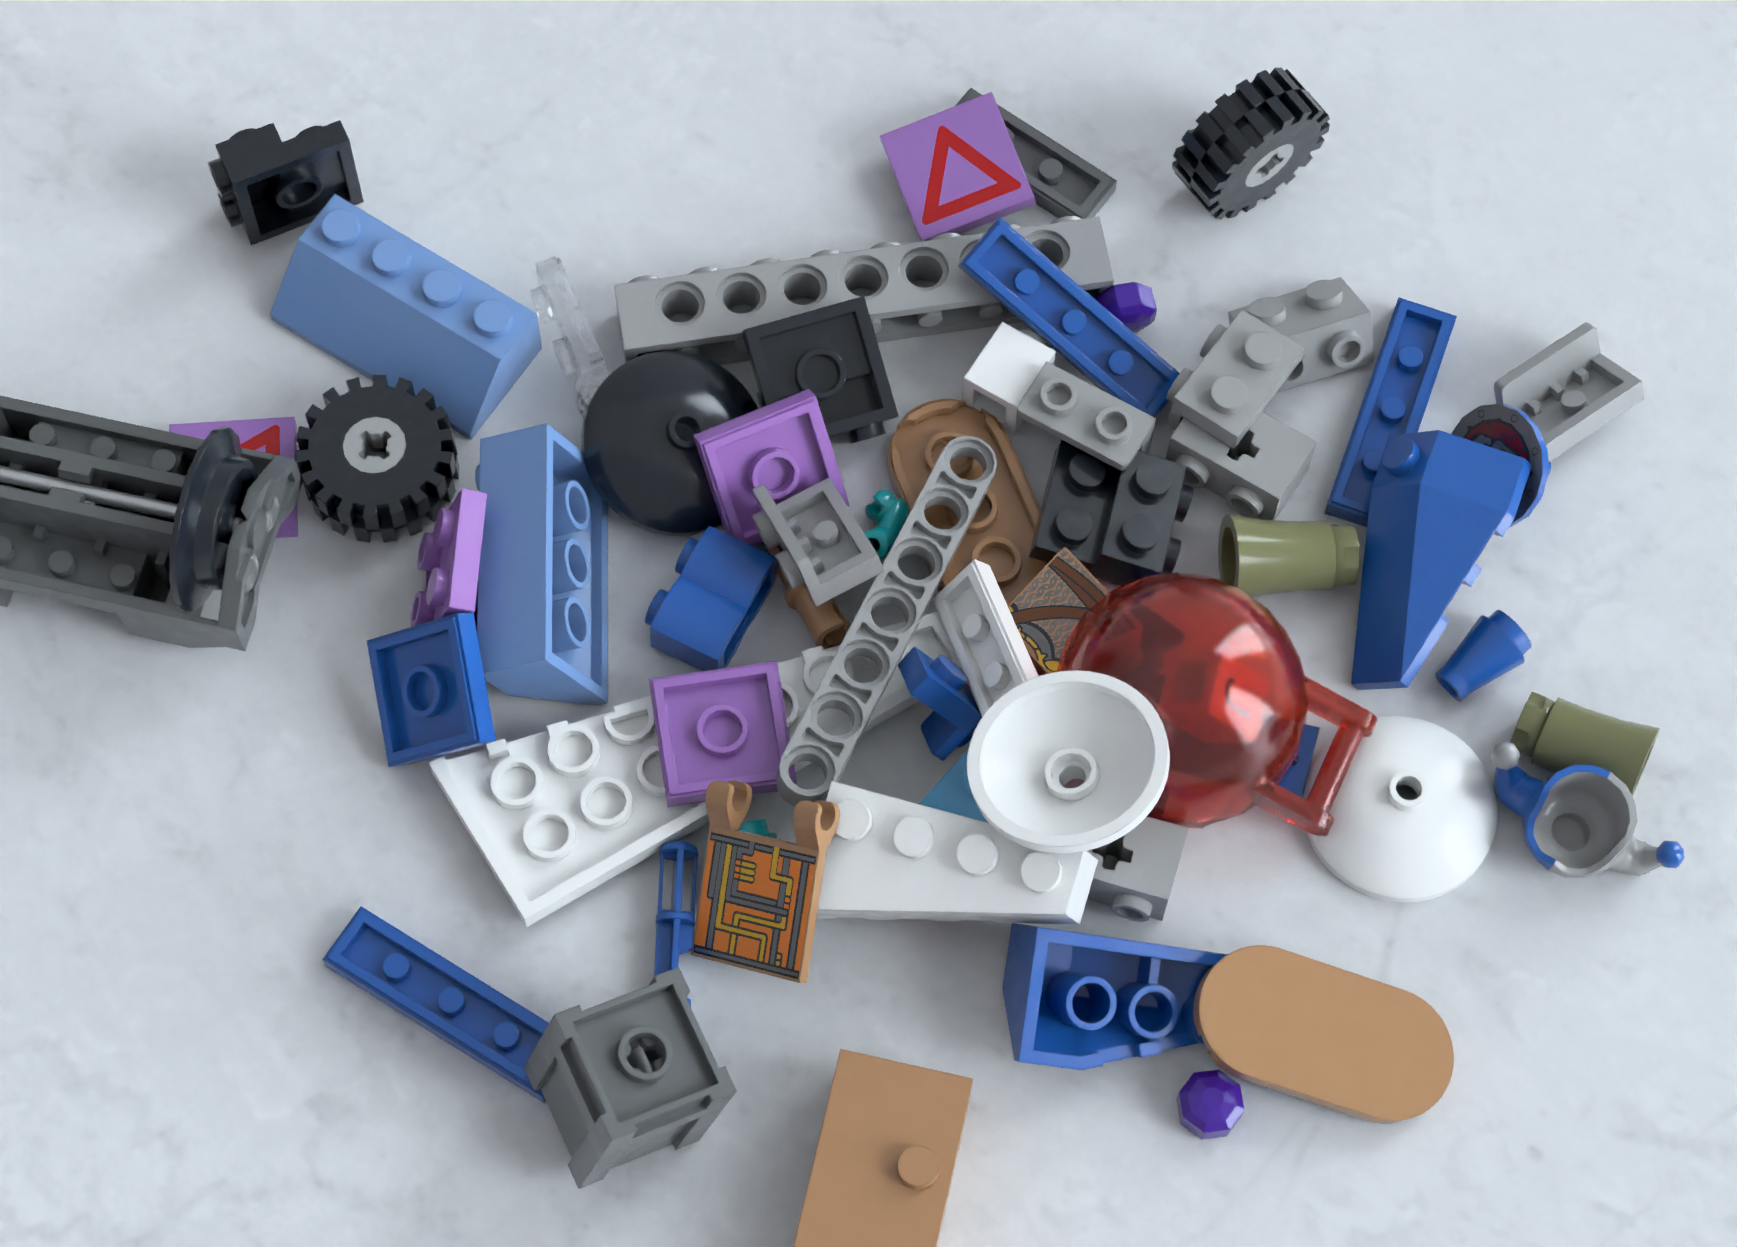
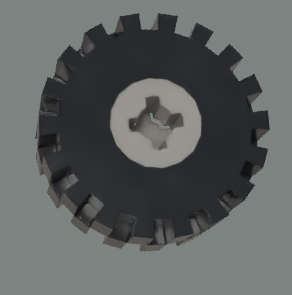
(1250, 143)
(373, 487)

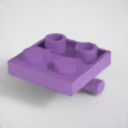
(451, 560)

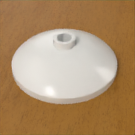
(1064, 731)
(1400, 845)

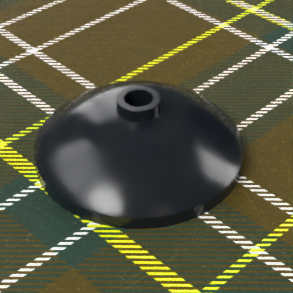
(634, 446)

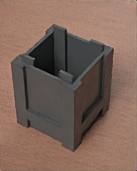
(616, 1110)

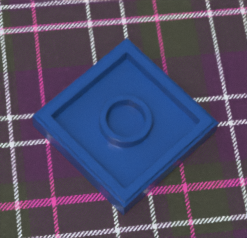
(431, 690)

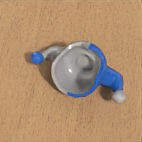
(1578, 819)

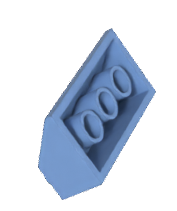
(405, 314)
(542, 569)

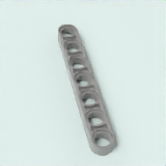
(885, 646)

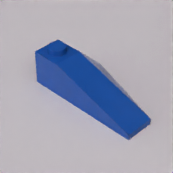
(1425, 529)
(1098, 997)

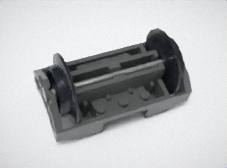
(164, 525)

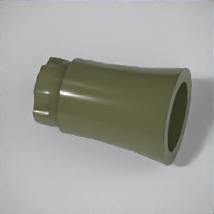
(1286, 555)
(1570, 735)

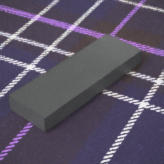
(1056, 175)

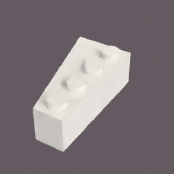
(940, 866)

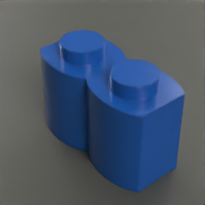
(711, 601)

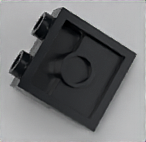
(283, 184)
(835, 358)
(1112, 517)

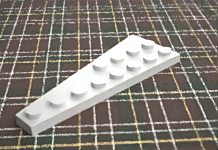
(591, 794)

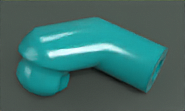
(890, 516)

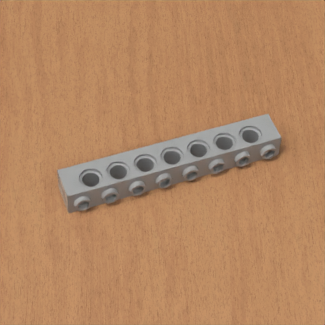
(829, 276)

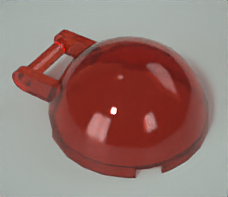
(1225, 694)

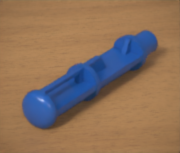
(675, 926)

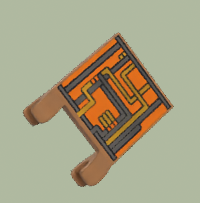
(761, 890)

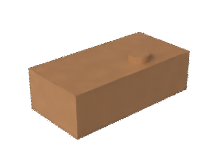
(884, 1155)

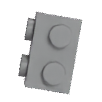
(1323, 320)
(1235, 378)
(1569, 389)
(1086, 417)
(817, 541)

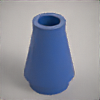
(1485, 653)

